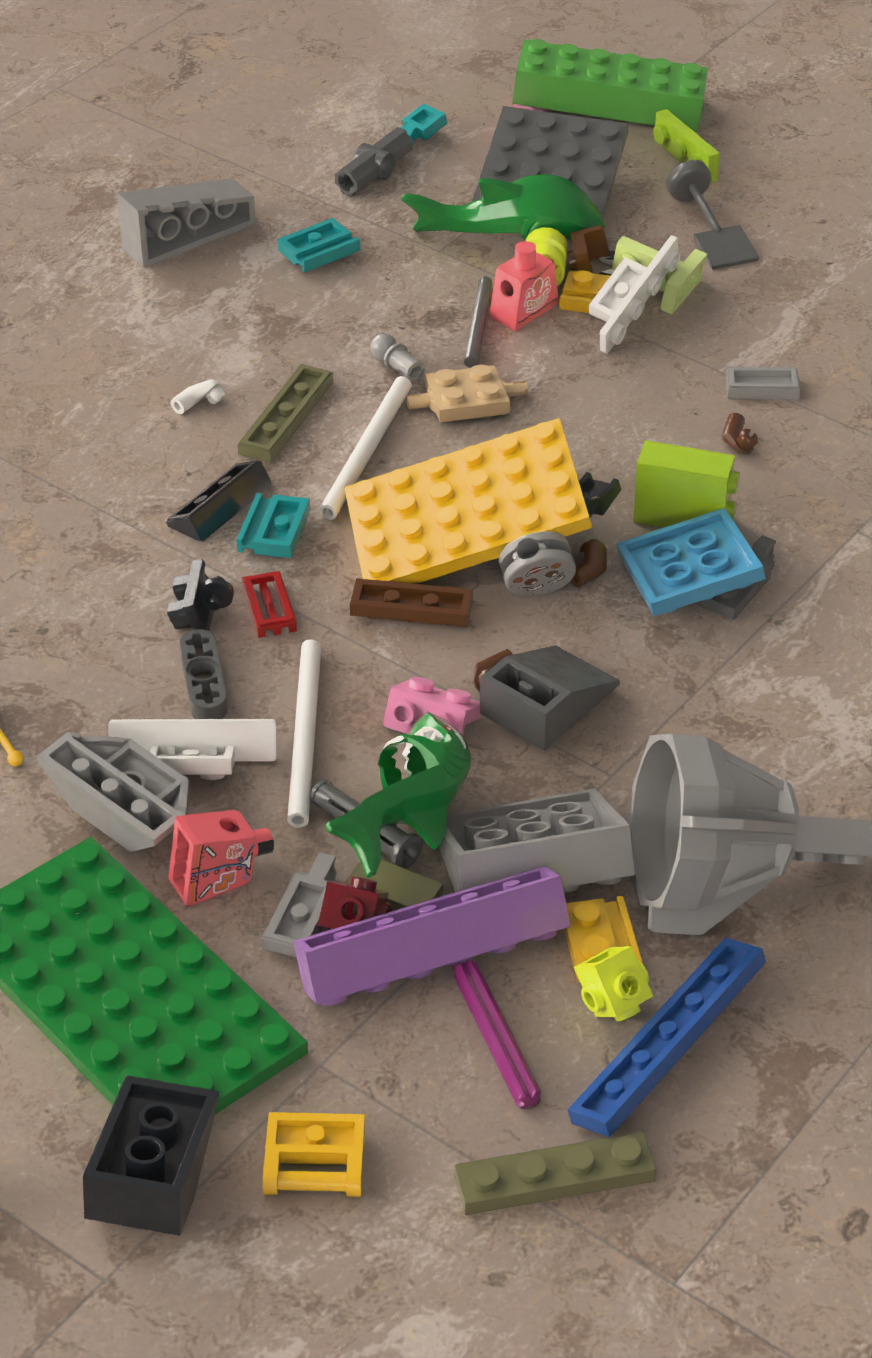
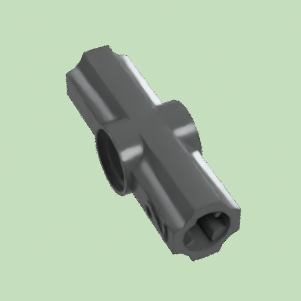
(373, 161)

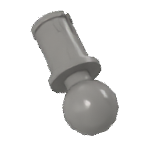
(396, 357)

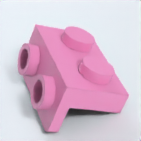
(418, 696)

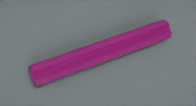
(497, 1035)

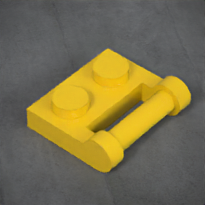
(314, 1140)

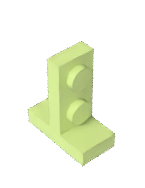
(675, 284)

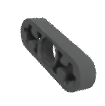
(207, 663)

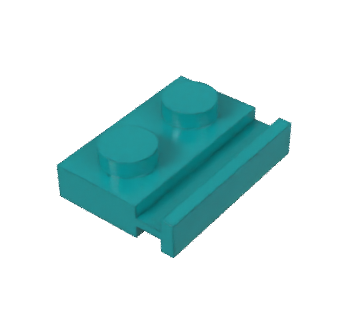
(318, 244)
(274, 525)

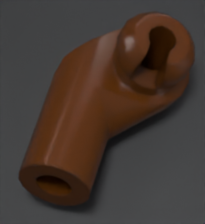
(594, 562)

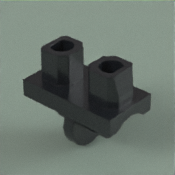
(198, 598)

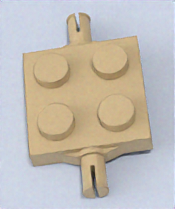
(466, 393)

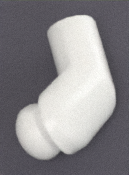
(197, 392)

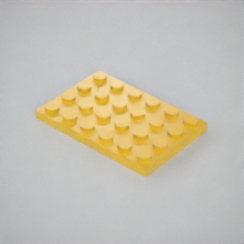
(466, 505)

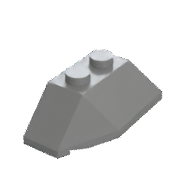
(117, 787)

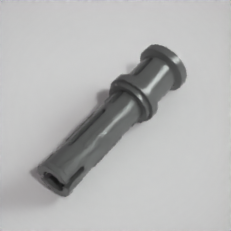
(392, 837)

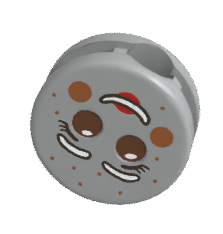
(537, 564)

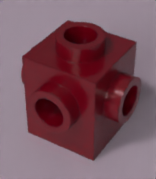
(342, 899)

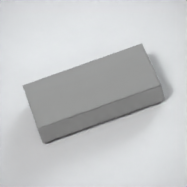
(762, 383)

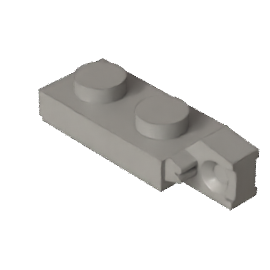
(300, 907)

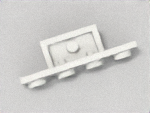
(628, 290)
(201, 745)

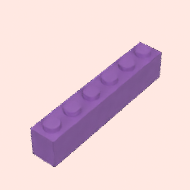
(431, 935)

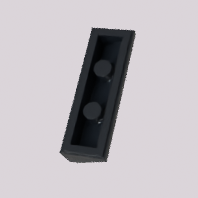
(220, 500)

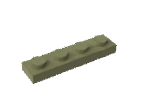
(554, 1173)

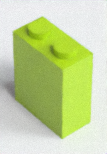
(682, 484)

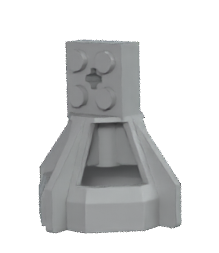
(719, 832)

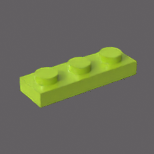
(684, 142)

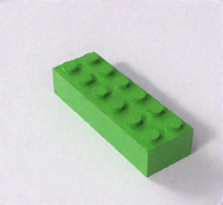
(608, 84)

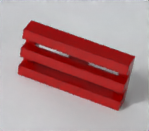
(273, 622)

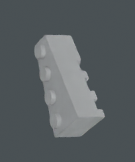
(181, 217)

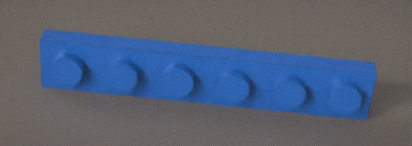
(666, 1037)

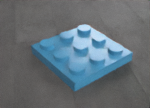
(690, 562)

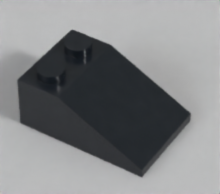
(149, 1155)

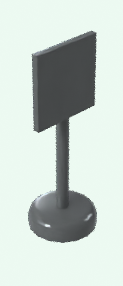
(723, 246)

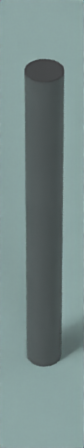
(478, 322)

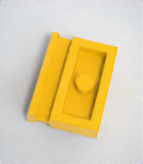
(580, 290)
(597, 927)

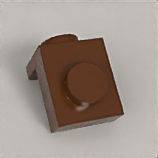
(587, 246)

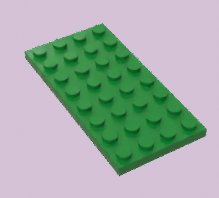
(131, 984)

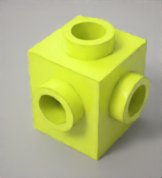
(614, 983)

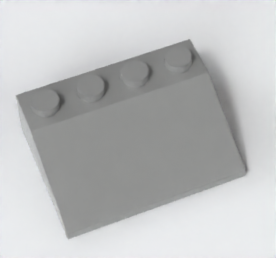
(566, 832)

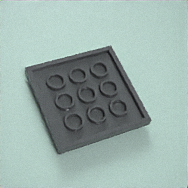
(558, 145)

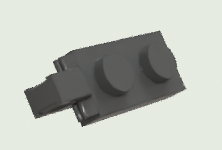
(733, 602)

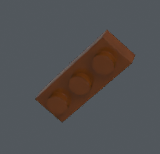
(411, 602)

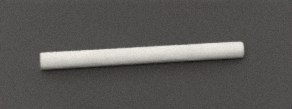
(365, 447)
(304, 734)

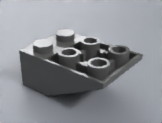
(542, 693)

